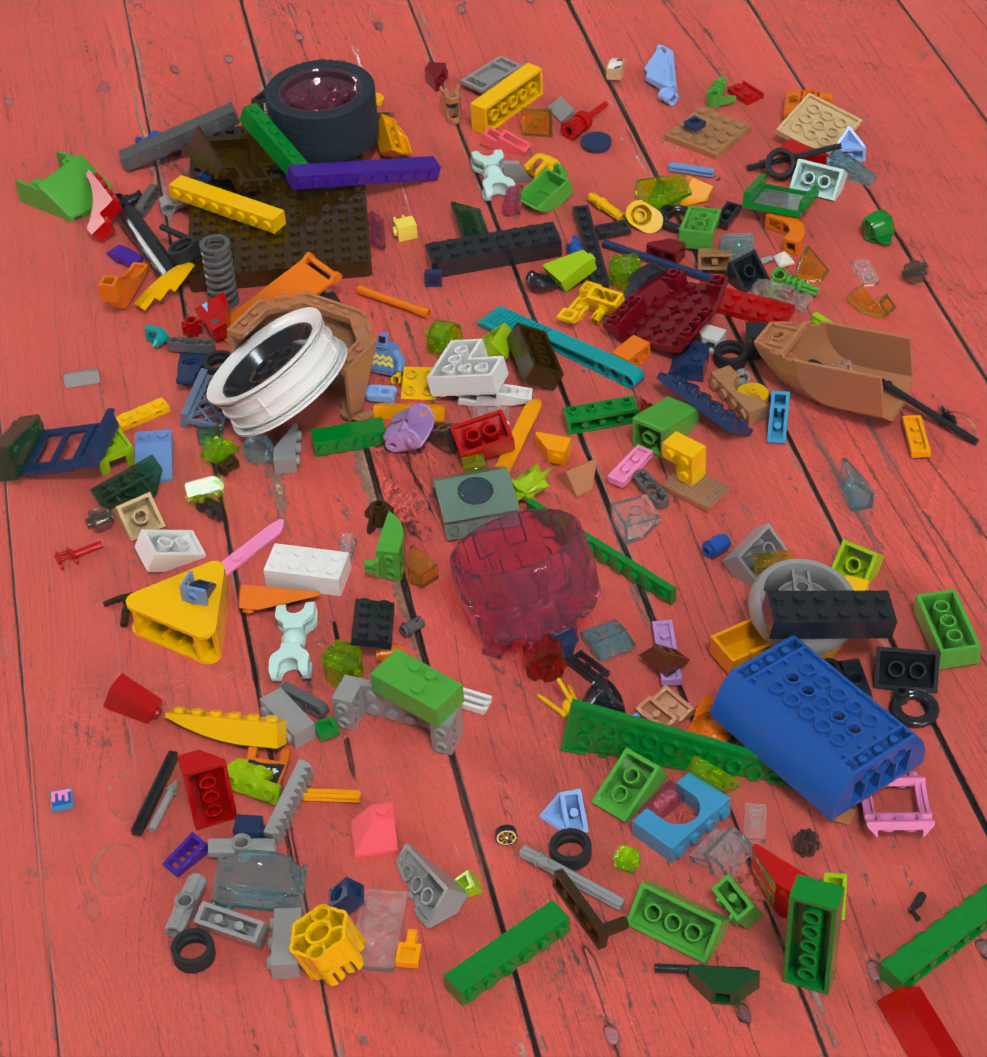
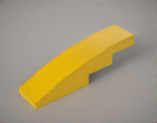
(169, 281)

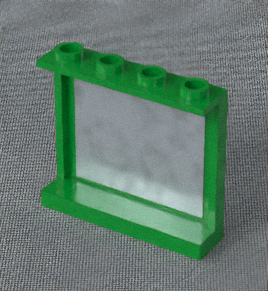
(778, 198)

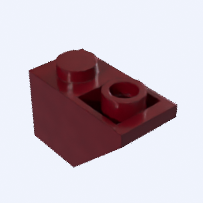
(436, 74)

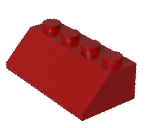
(207, 788)

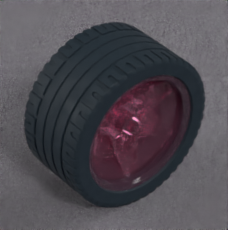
(324, 109)

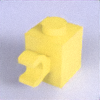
(404, 228)

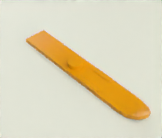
(520, 432)

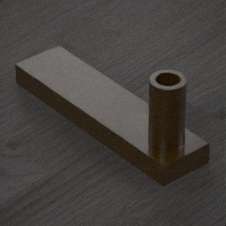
(584, 913)

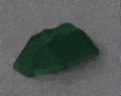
(129, 484)

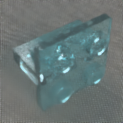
(737, 243)

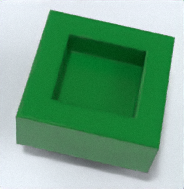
(326, 729)

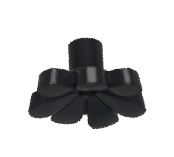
(946, 413)

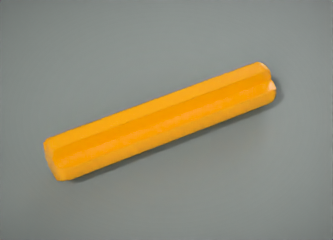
(332, 795)

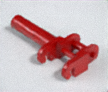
(76, 553)

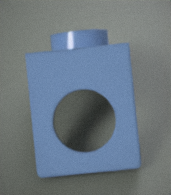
(193, 594)

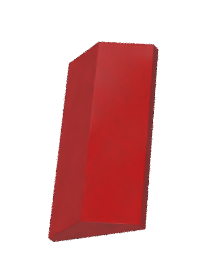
(917, 1024)

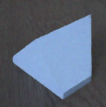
(853, 145)
(566, 811)

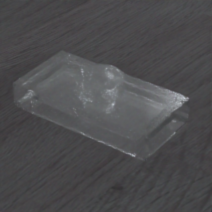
(755, 822)

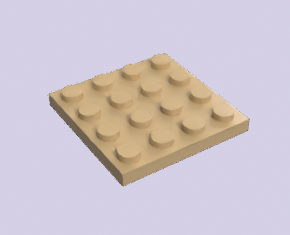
(817, 123)

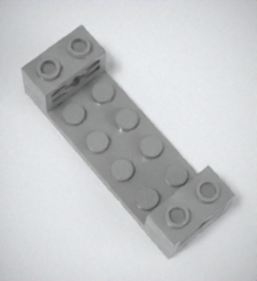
(356, 697)

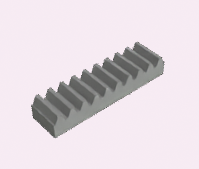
(289, 801)

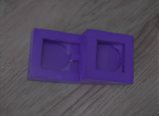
(125, 255)

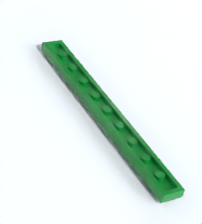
(625, 566)

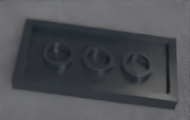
(373, 623)

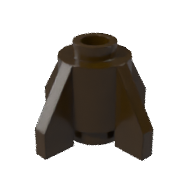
(377, 514)

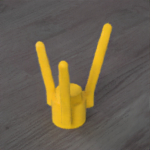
(566, 704)

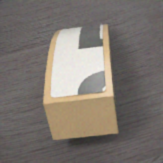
(615, 68)

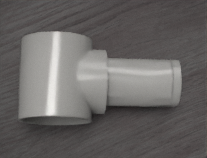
(173, 205)

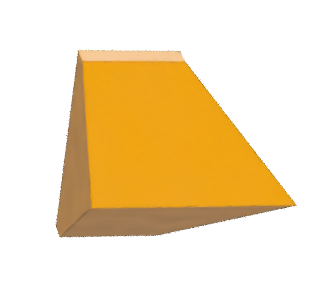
(700, 191)

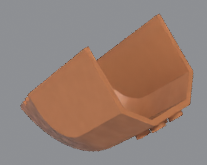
(856, 391)

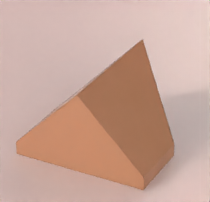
(579, 479)

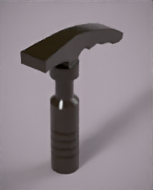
(125, 611)

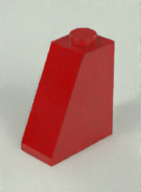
(132, 700)

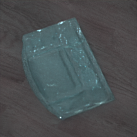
(258, 881)

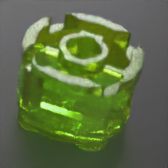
(622, 268)
(441, 334)
(342, 659)

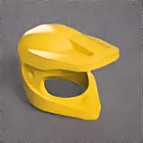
(547, 162)

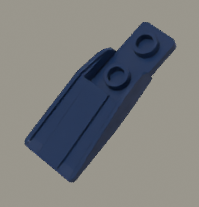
(189, 367)

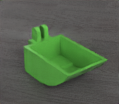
(548, 189)
(389, 552)

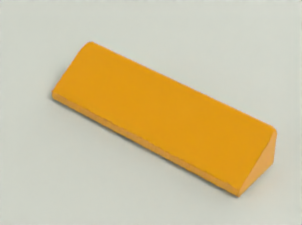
(388, 410)

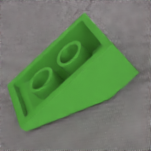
(699, 227)
(629, 785)

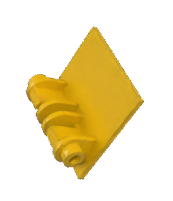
(415, 384)

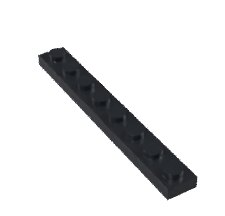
(590, 243)

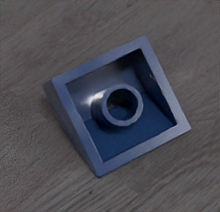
(691, 361)

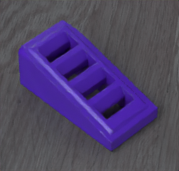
(195, 856)

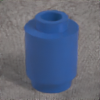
(716, 545)

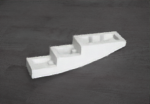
(507, 395)

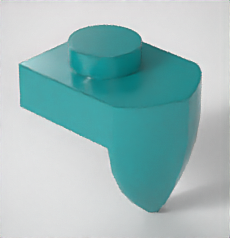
(155, 335)

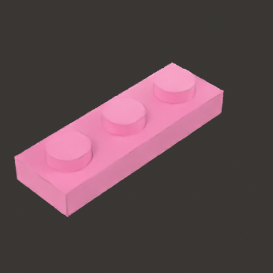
(633, 461)

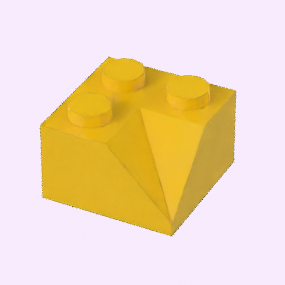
(687, 457)

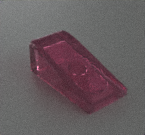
(512, 201)
(664, 800)

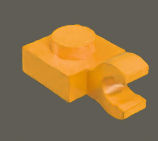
(409, 952)

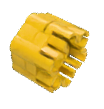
(326, 942)

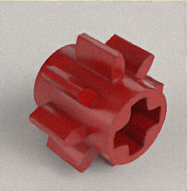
(191, 326)

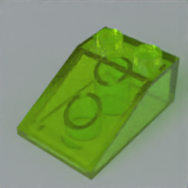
(662, 190)

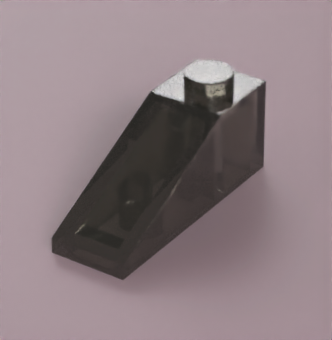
(442, 437)

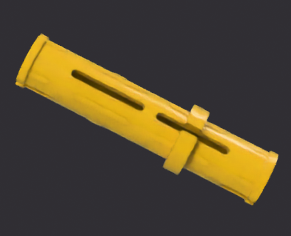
(602, 204)

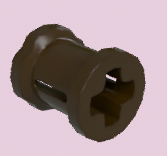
(227, 465)

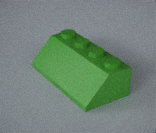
(677, 921)

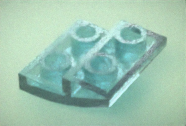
(607, 639)

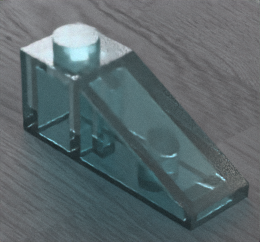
(855, 170)

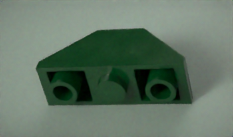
(723, 984)

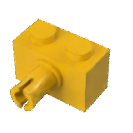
(603, 302)

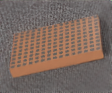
(703, 494)

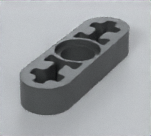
(148, 199)
(191, 345)
(650, 482)
(306, 701)

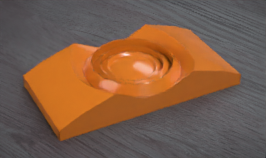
(705, 724)

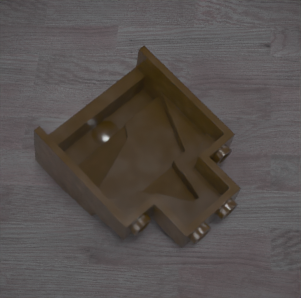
(232, 158)

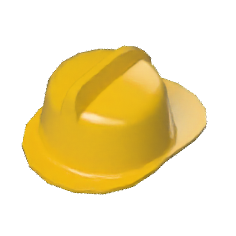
(644, 216)

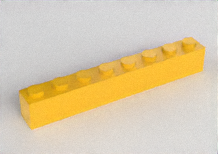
(227, 204)

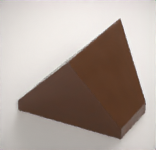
(664, 659)

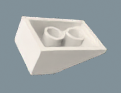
(168, 549)

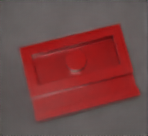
(745, 93)

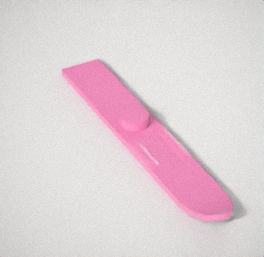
(253, 546)

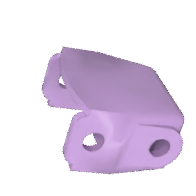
(409, 435)

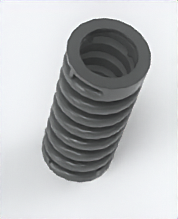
(217, 266)

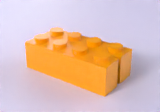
(737, 645)

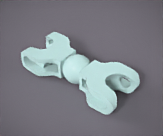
(491, 170)
(292, 652)

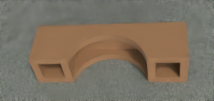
(747, 407)

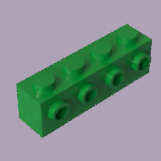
(599, 415)

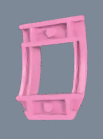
(906, 821)

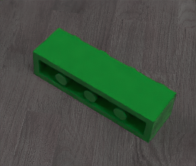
(348, 437)

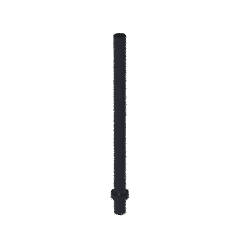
(888, 386)

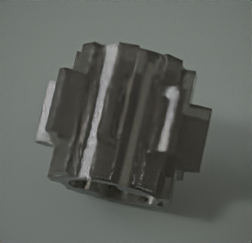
(806, 842)

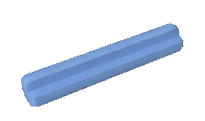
(691, 169)

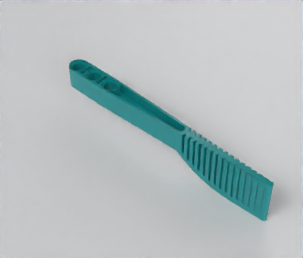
(572, 348)

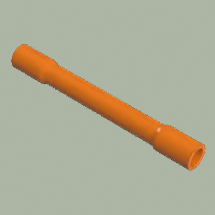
(371, 293)

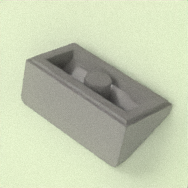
(561, 109)
(81, 377)

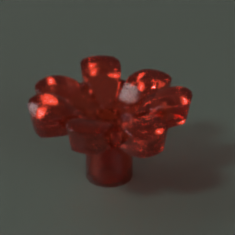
(643, 404)

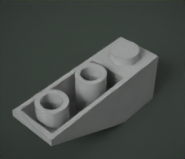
(286, 452)

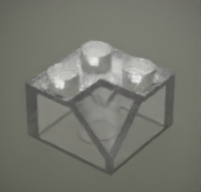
(634, 518)

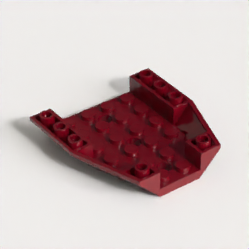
(667, 310)

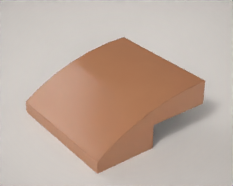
(666, 708)

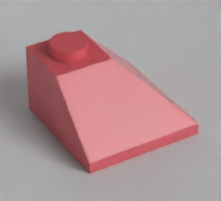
(374, 831)

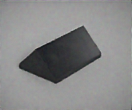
(906, 668)

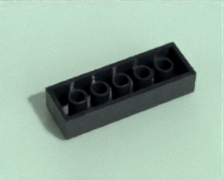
(829, 614)

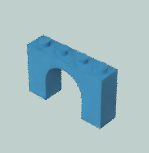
(675, 839)

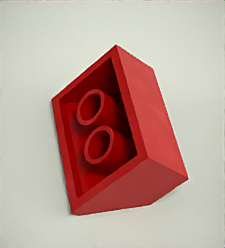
(483, 435)

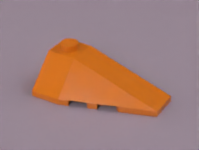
(261, 597)

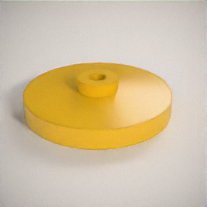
(754, 389)

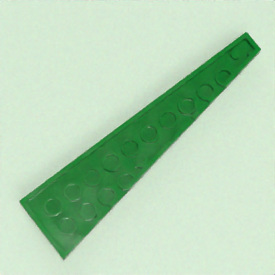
(609, 732)

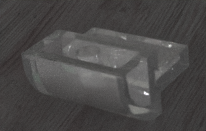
(722, 851)

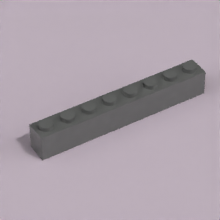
(177, 137)

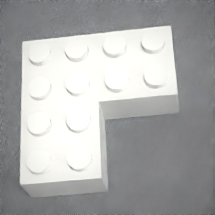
(467, 370)

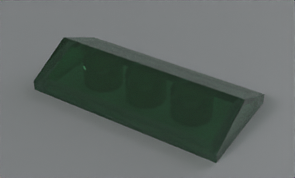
(468, 219)

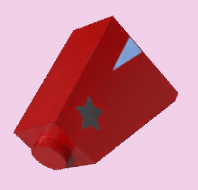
(215, 316)

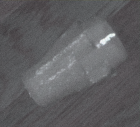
(348, 544)

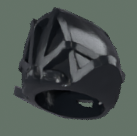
(601, 695)

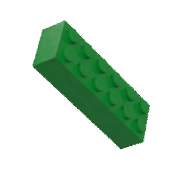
(813, 934)

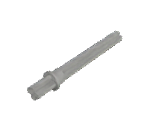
(581, 882)

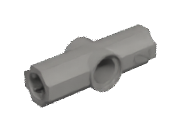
(239, 842)
(186, 905)

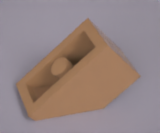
(713, 259)

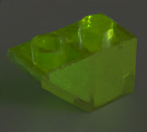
(218, 449)

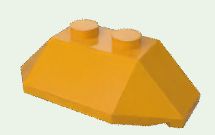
(392, 139)

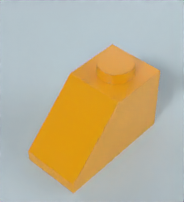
(554, 448)

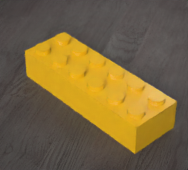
(506, 98)

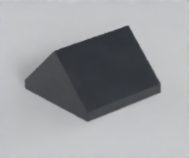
(745, 271)

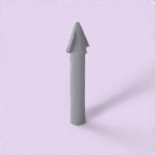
(171, 792)

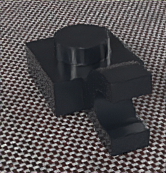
(212, 508)

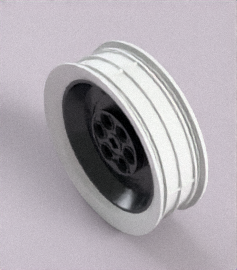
(277, 372)

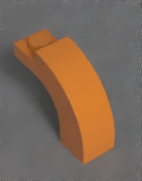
(792, 230)

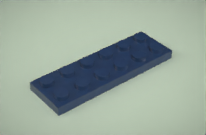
(705, 404)

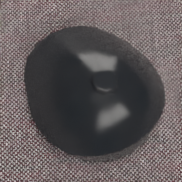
(539, 282)

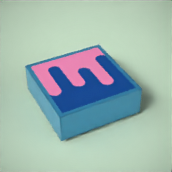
(62, 800)

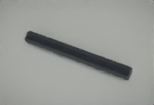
(154, 793)

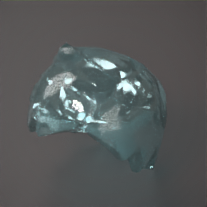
(258, 449)

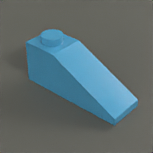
(778, 417)

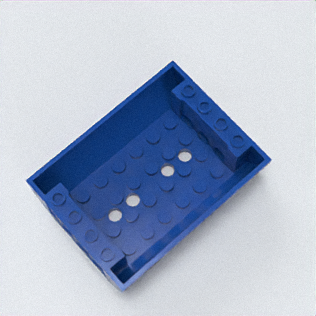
(797, 732)

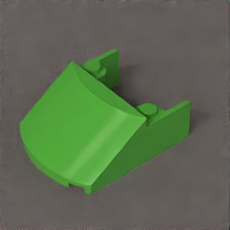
(64, 192)

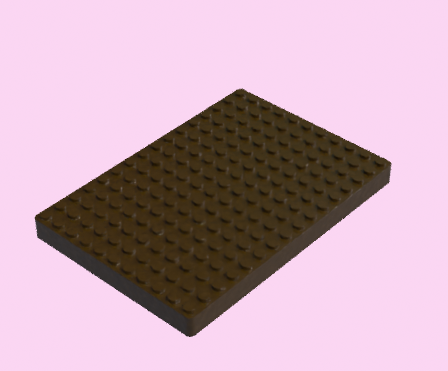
(318, 221)

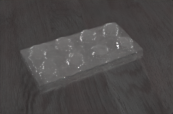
(381, 925)

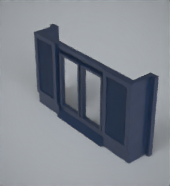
(88, 454)

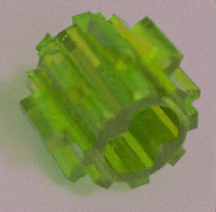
(627, 858)

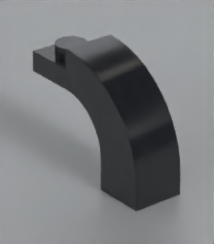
(643, 276)

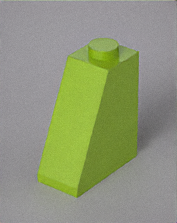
(570, 269)

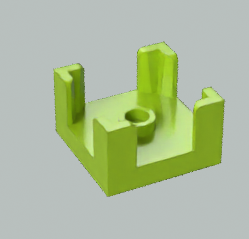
(118, 448)

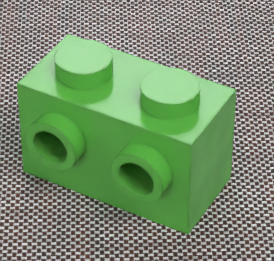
(737, 901)

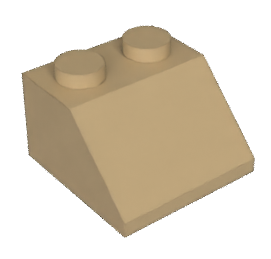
(138, 515)

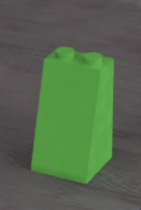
(661, 421)

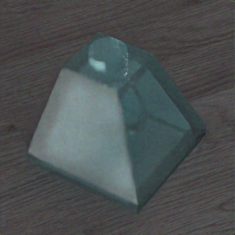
(855, 488)

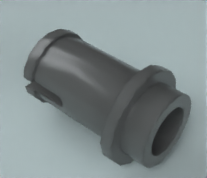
(413, 625)

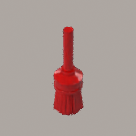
(580, 122)

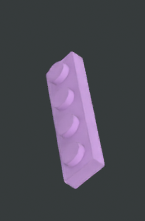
(664, 635)

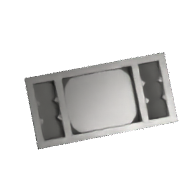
(490, 74)

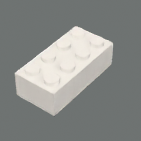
(307, 569)

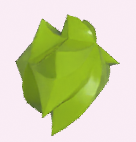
(530, 483)

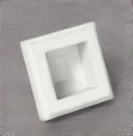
(783, 259)

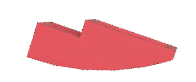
(505, 141)

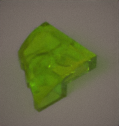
(713, 775)

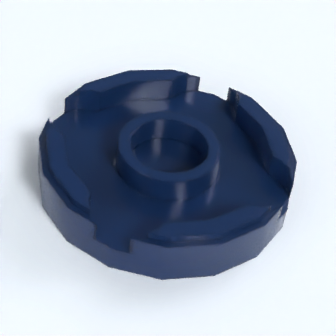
(596, 142)

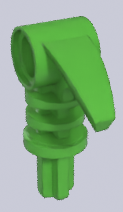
(714, 94)
(800, 285)

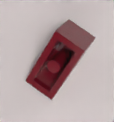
(667, 249)

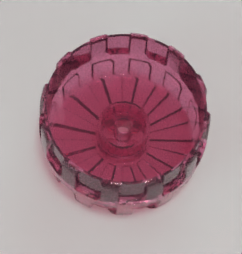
(525, 575)

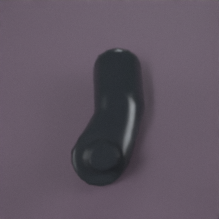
(917, 903)

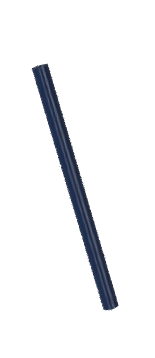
(654, 259)

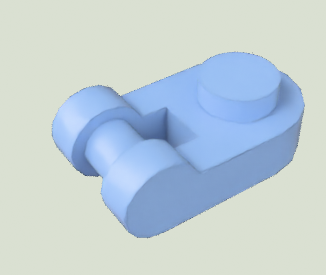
(381, 393)

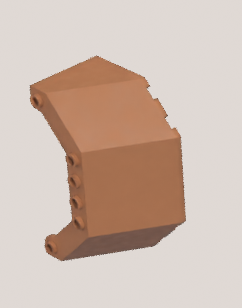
(345, 323)

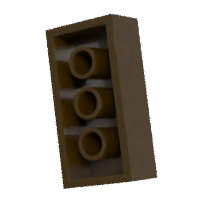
(535, 356)

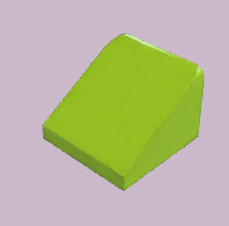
(470, 883)

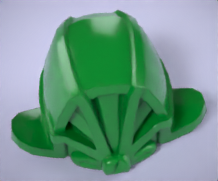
(878, 227)

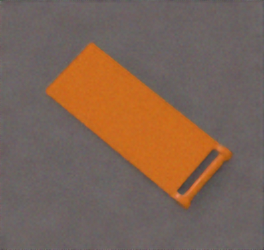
(295, 280)

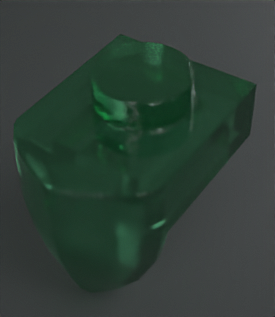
(204, 432)

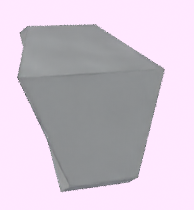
(515, 171)

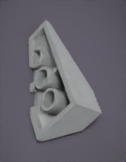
(430, 888)

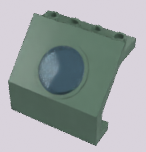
(474, 499)

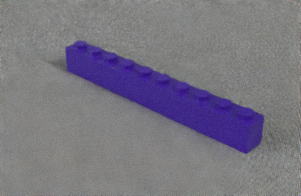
(362, 172)

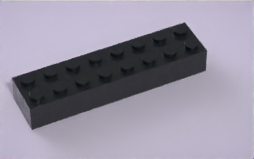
(494, 249)

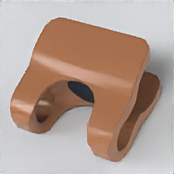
(451, 104)

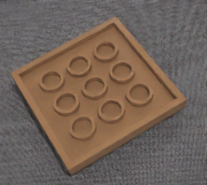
(714, 139)

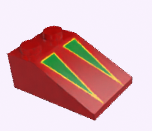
(774, 878)

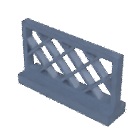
(196, 398)

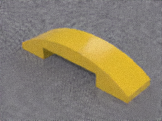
(579, 307)

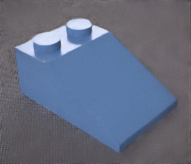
(161, 445)

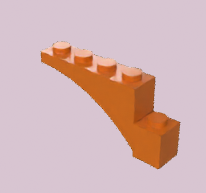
(121, 289)

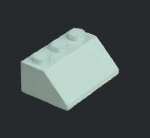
(829, 179)

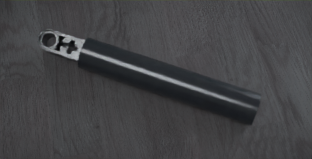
(144, 238)

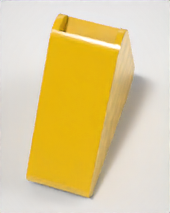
(181, 625)

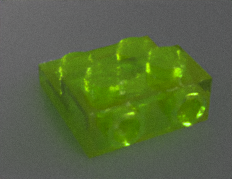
(198, 489)

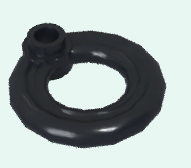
(667, 212)
(901, 697)

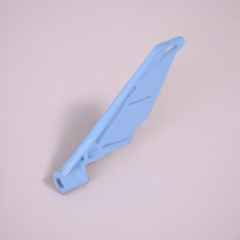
(662, 74)

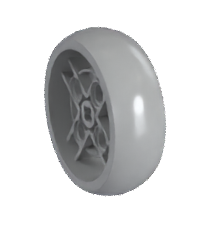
(795, 576)

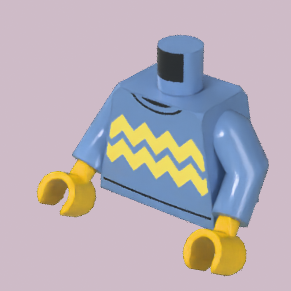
(388, 358)

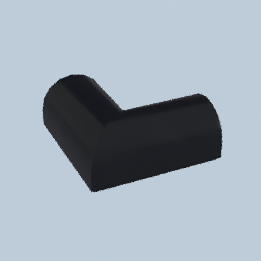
(728, 214)

